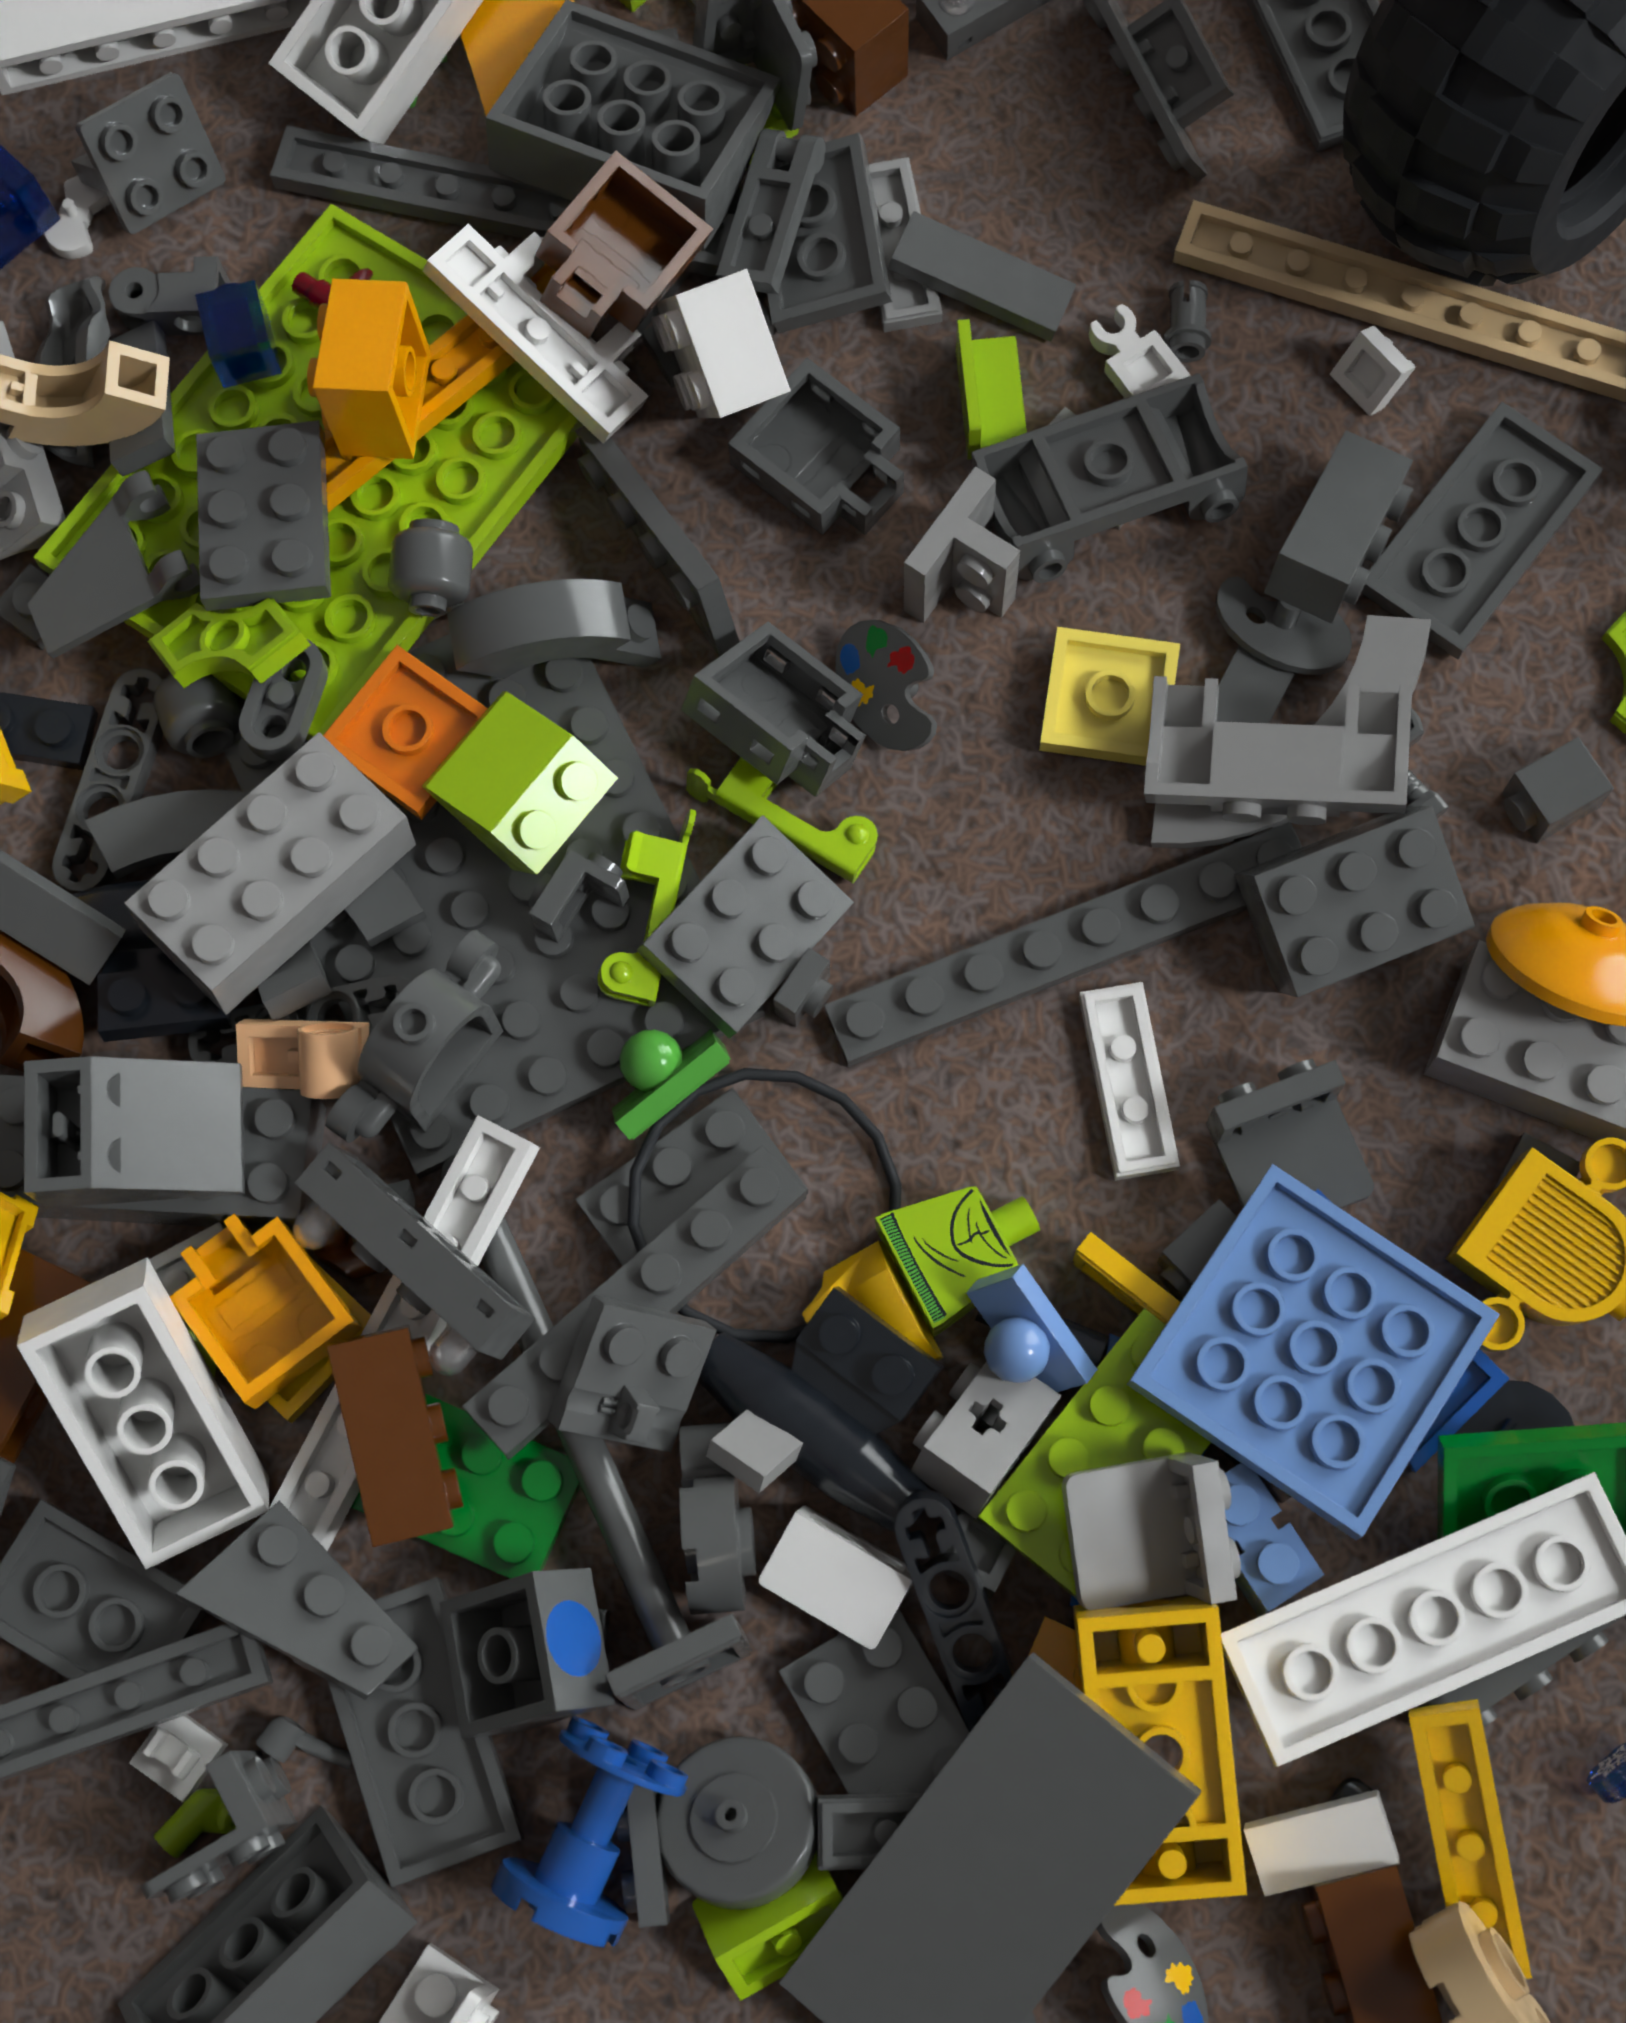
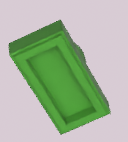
(663, 1075)

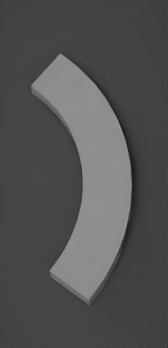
(1388, 656)

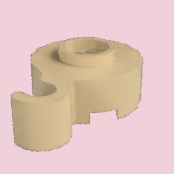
(1473, 1969)

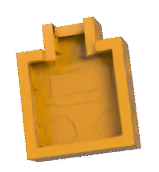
(261, 1307)

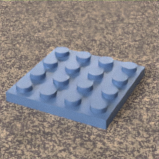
(1314, 1351)

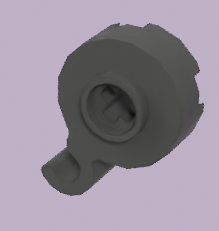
(713, 1527)

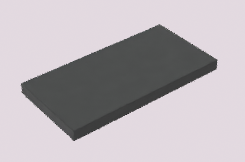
(997, 1866)

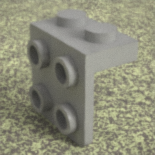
(1151, 1532)

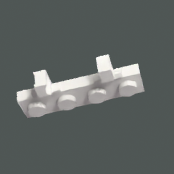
(504, 302)

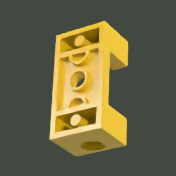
(1164, 1674)

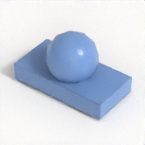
(1027, 1333)

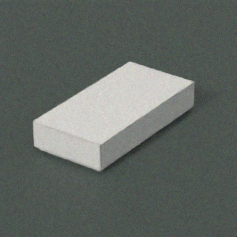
(1321, 1843)

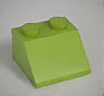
(519, 783)

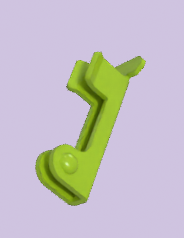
(746, 794)
(657, 863)

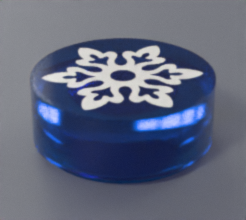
(1609, 1776)

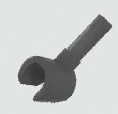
(284, 1735)

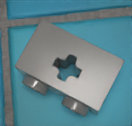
(972, 1465)

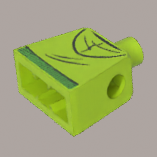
(950, 1245)

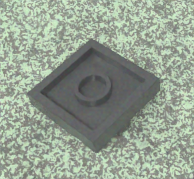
(631, 1374)

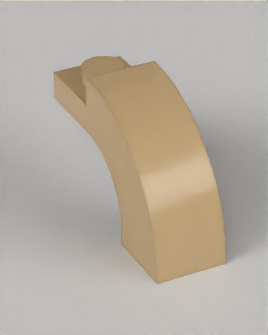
(84, 401)

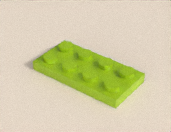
(1096, 1429)

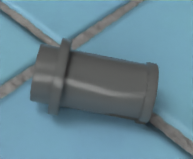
(1187, 329)

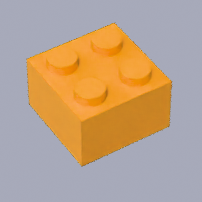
(370, 368)

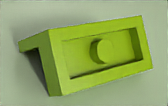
(989, 388)
(766, 1940)

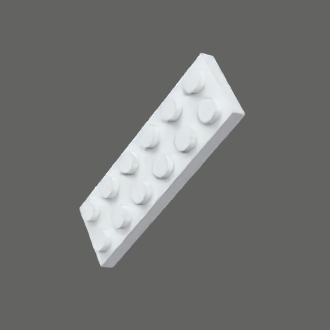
(1431, 1620)

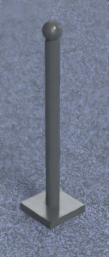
(677, 1654)

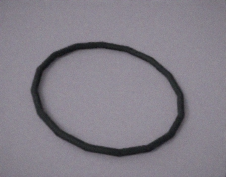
(723, 1081)

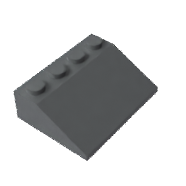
(629, 90)

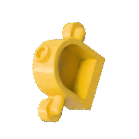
(1550, 1243)

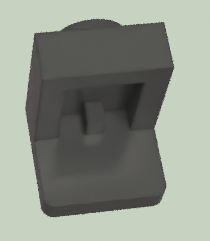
(561, 895)

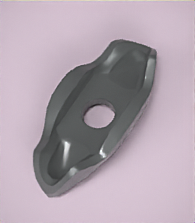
(74, 336)

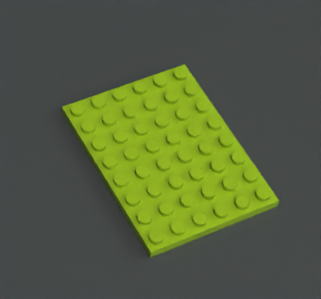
(464, 471)

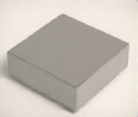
(754, 1450)

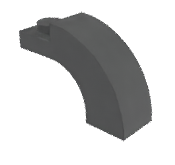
(549, 623)

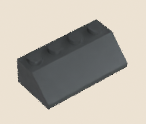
(282, 1939)

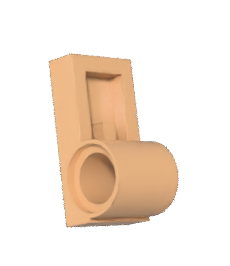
(301, 1055)

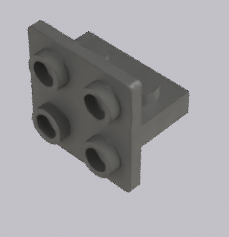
(148, 153)

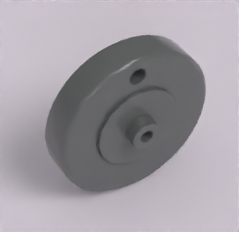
(741, 1825)

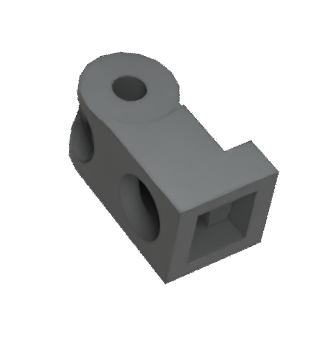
(166, 297)

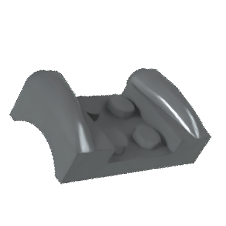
(1111, 471)

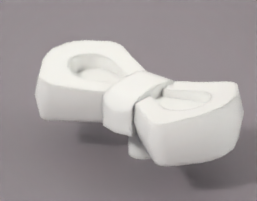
(70, 234)

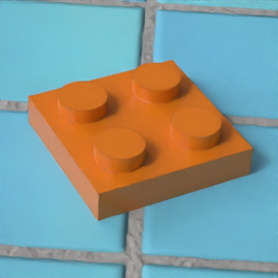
(404, 728)

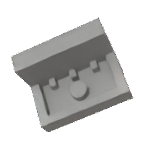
(963, 555)

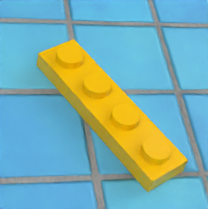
(1467, 1817)

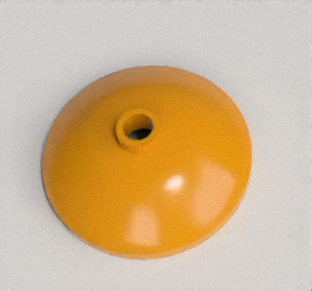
(1565, 957)

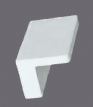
(837, 1577)

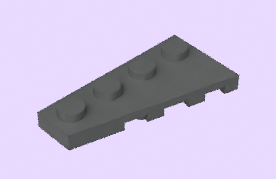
(659, 538)

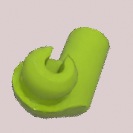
(199, 1813)

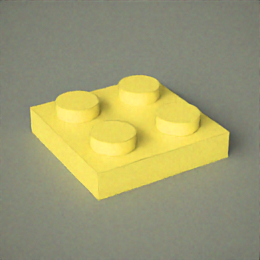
(1104, 694)

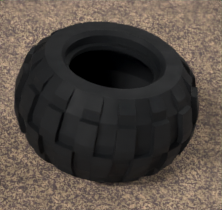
(1491, 132)

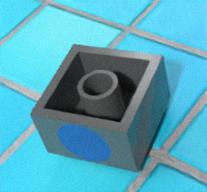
(526, 1652)

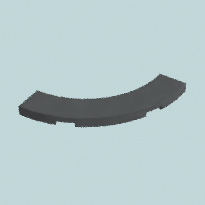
(168, 823)

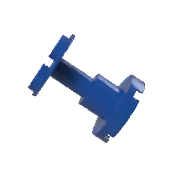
(579, 1856)

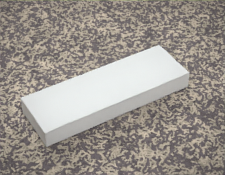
(1129, 1081)

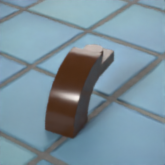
(36, 1008)

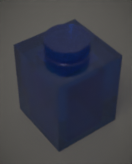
(238, 333)

